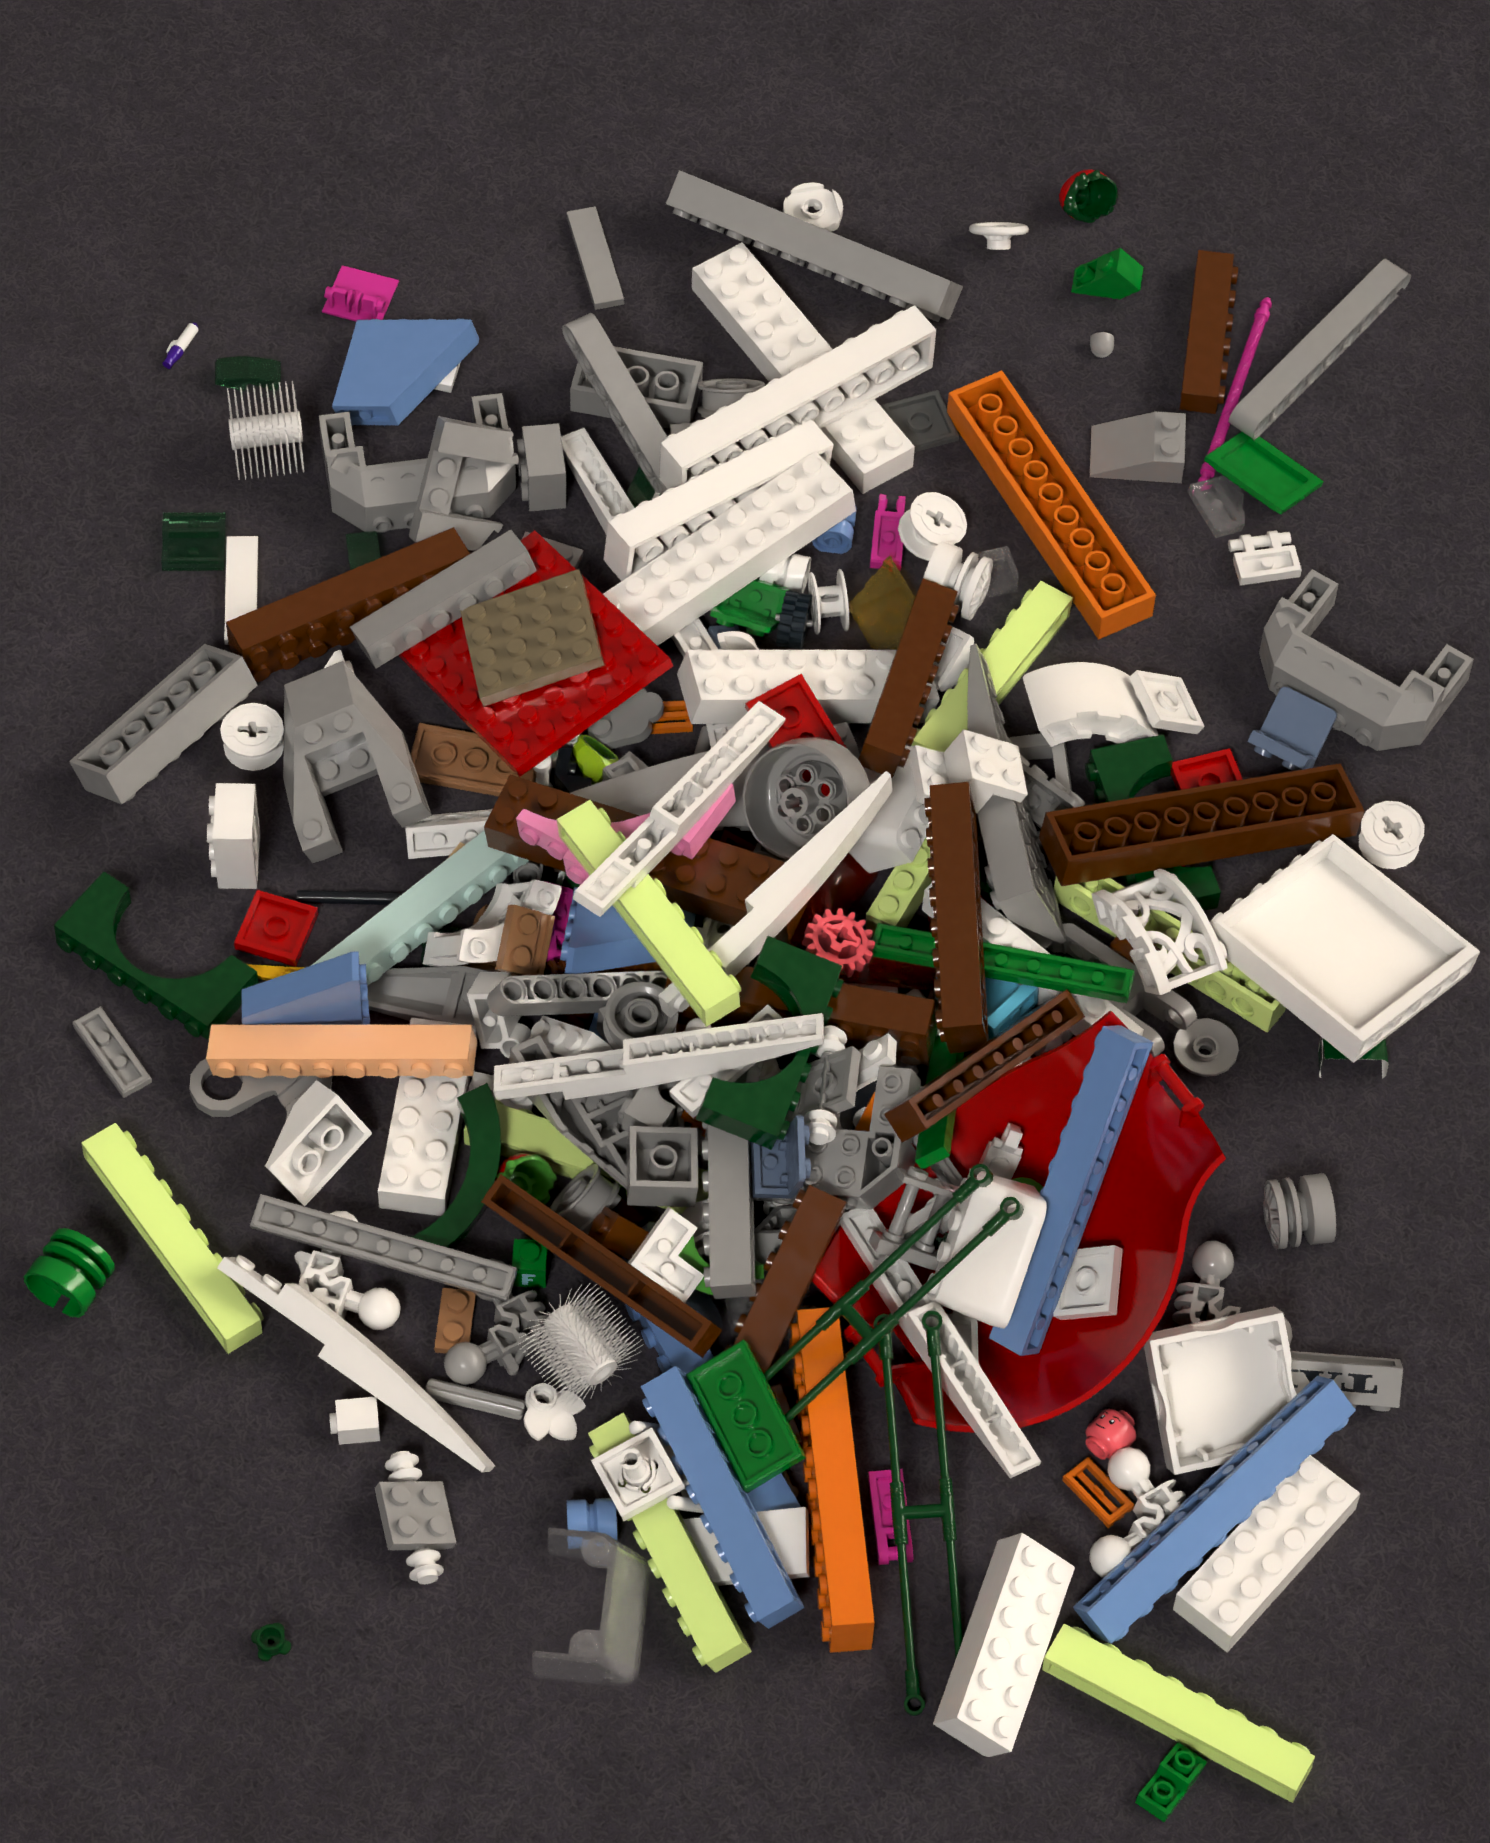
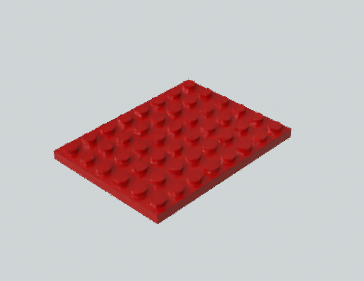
(544, 719)

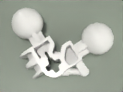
(324, 1270)
(1131, 1471)

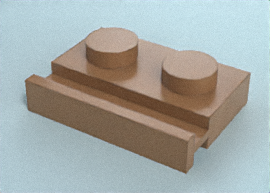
(524, 941)

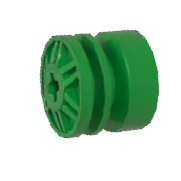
(70, 1268)

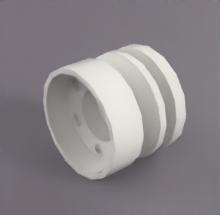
(969, 579)

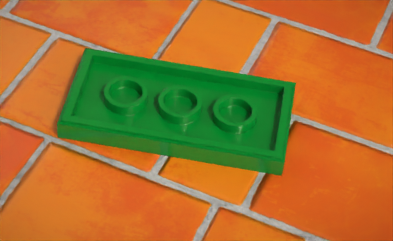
(745, 1416)

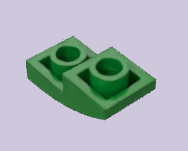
(1171, 1782)

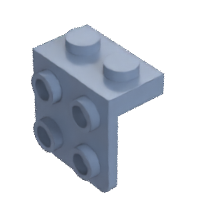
(1294, 729)
(784, 1168)

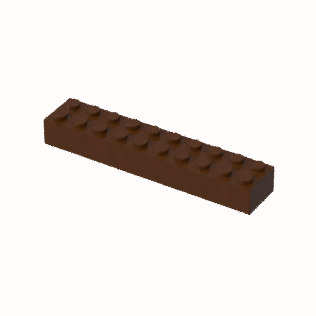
(1200, 824)
(707, 885)

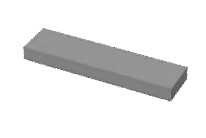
(595, 258)

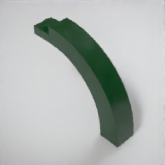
(485, 1153)

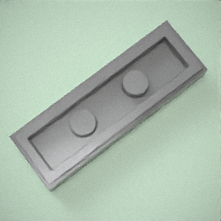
(112, 1052)

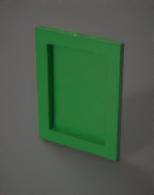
(1263, 472)

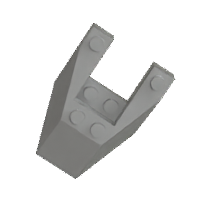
(335, 740)
(590, 1121)

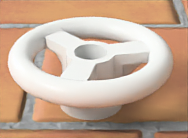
(998, 233)

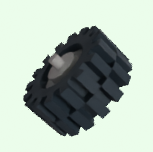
(794, 620)

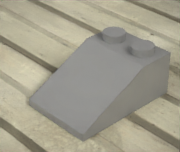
(1140, 448)

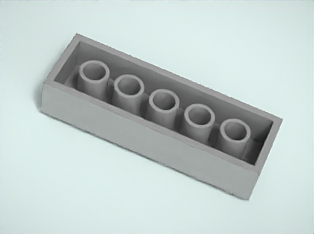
(163, 724)

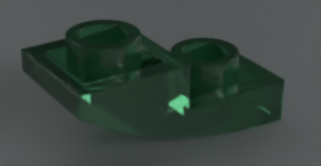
(244, 370)
(362, 548)

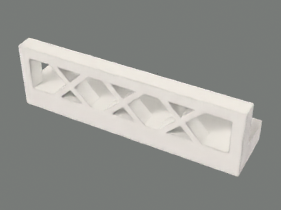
(442, 833)

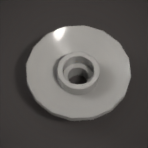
(1208, 1035)

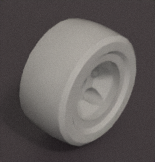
(775, 810)

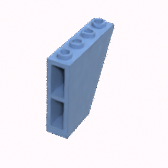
(398, 365)
(603, 941)
(316, 995)

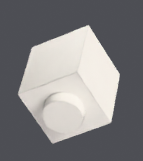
(355, 1420)

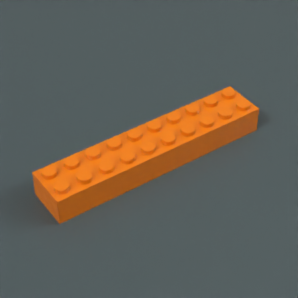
(1051, 505)
(832, 1490)

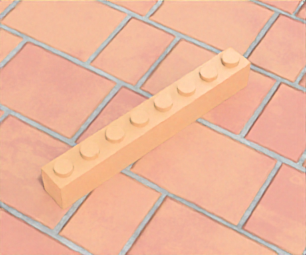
(342, 1050)

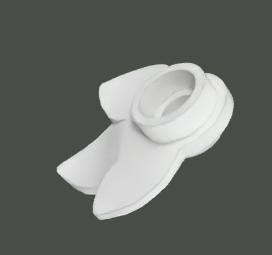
(551, 1416)

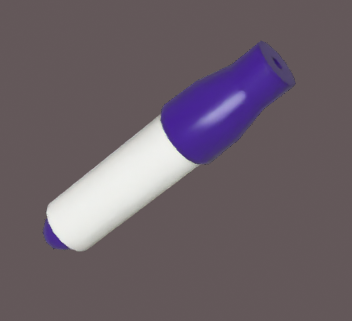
(178, 346)

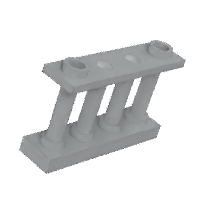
(923, 1251)

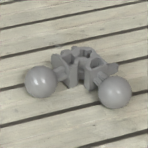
(1212, 1264)
(468, 1362)

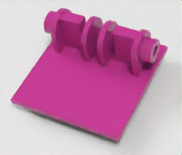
(359, 295)

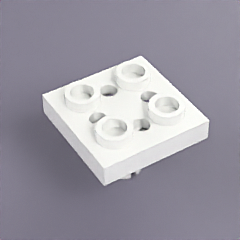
(632, 1463)

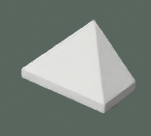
(953, 660)

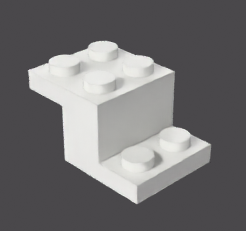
(984, 762)

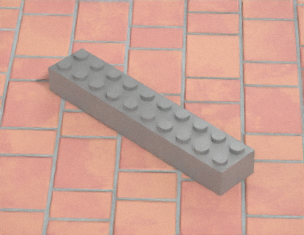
(809, 243)

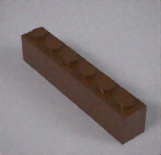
(1207, 331)
(789, 1273)

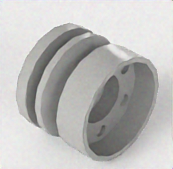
(1305, 1210)

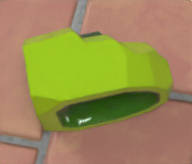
(592, 757)

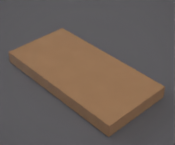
(459, 761)

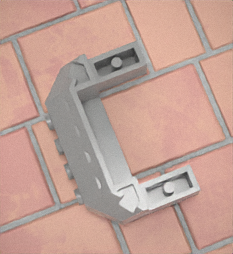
(387, 493)
(1365, 703)
(860, 1163)

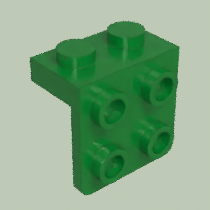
(752, 607)

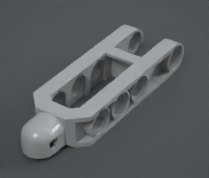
(1165, 1006)

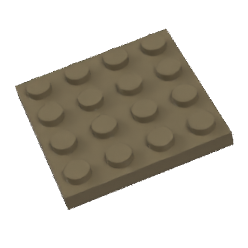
(531, 637)

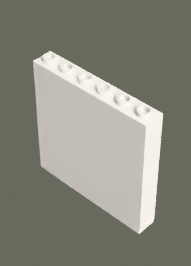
(1343, 947)

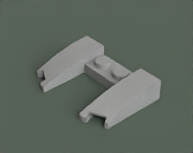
(451, 443)

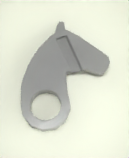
(252, 1091)

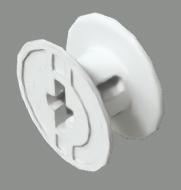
(929, 522)
(829, 601)
(252, 736)
(1390, 834)

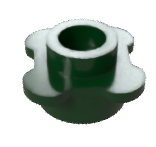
(270, 1632)

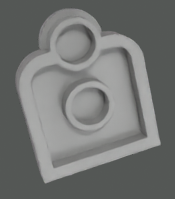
(629, 721)

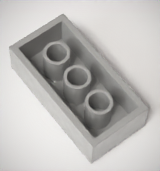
(664, 381)

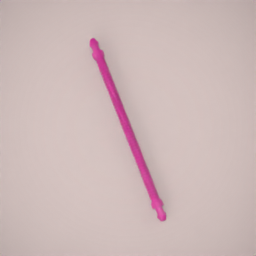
(1261, 317)

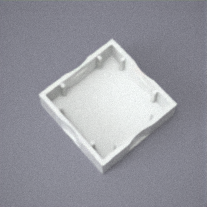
(1218, 1384)

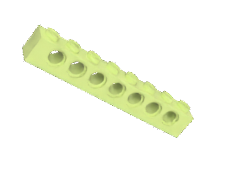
(1226, 987)

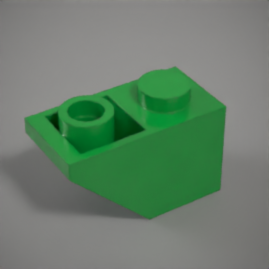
(1109, 276)

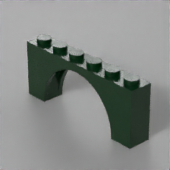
(1120, 774)
(195, 1001)
(760, 1108)

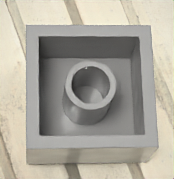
(542, 467)
(662, 1166)

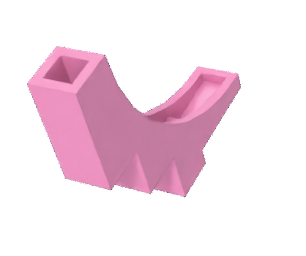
(544, 833)

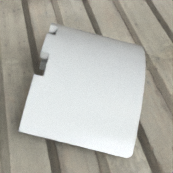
(1085, 700)

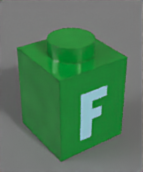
(531, 1262)

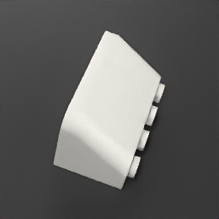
(897, 828)
(993, 1273)

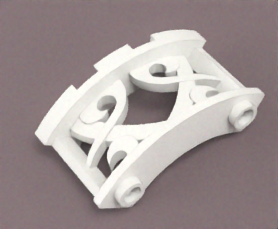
(1169, 895)
(482, 940)

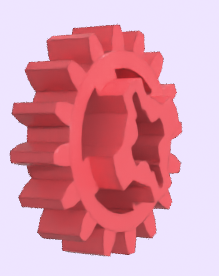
(840, 940)

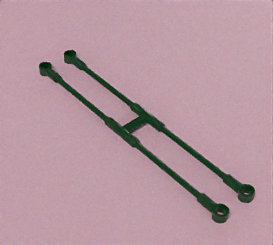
(844, 1305)
(901, 1513)

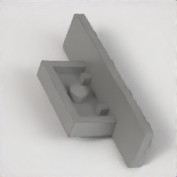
(1046, 795)

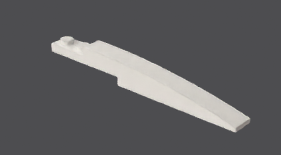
(607, 501)
(679, 810)
(790, 887)
(659, 1059)
(358, 1358)
(960, 1372)

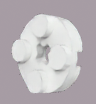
(815, 195)

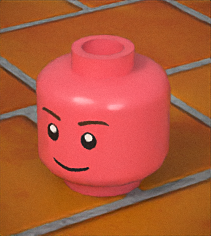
(1110, 1432)

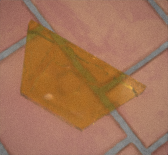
(883, 607)

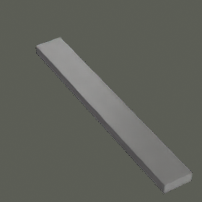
(384, 1248)

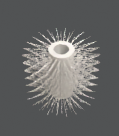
(266, 430)
(580, 1344)

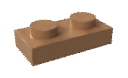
(454, 1318)

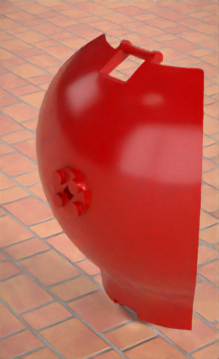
(1140, 1207)

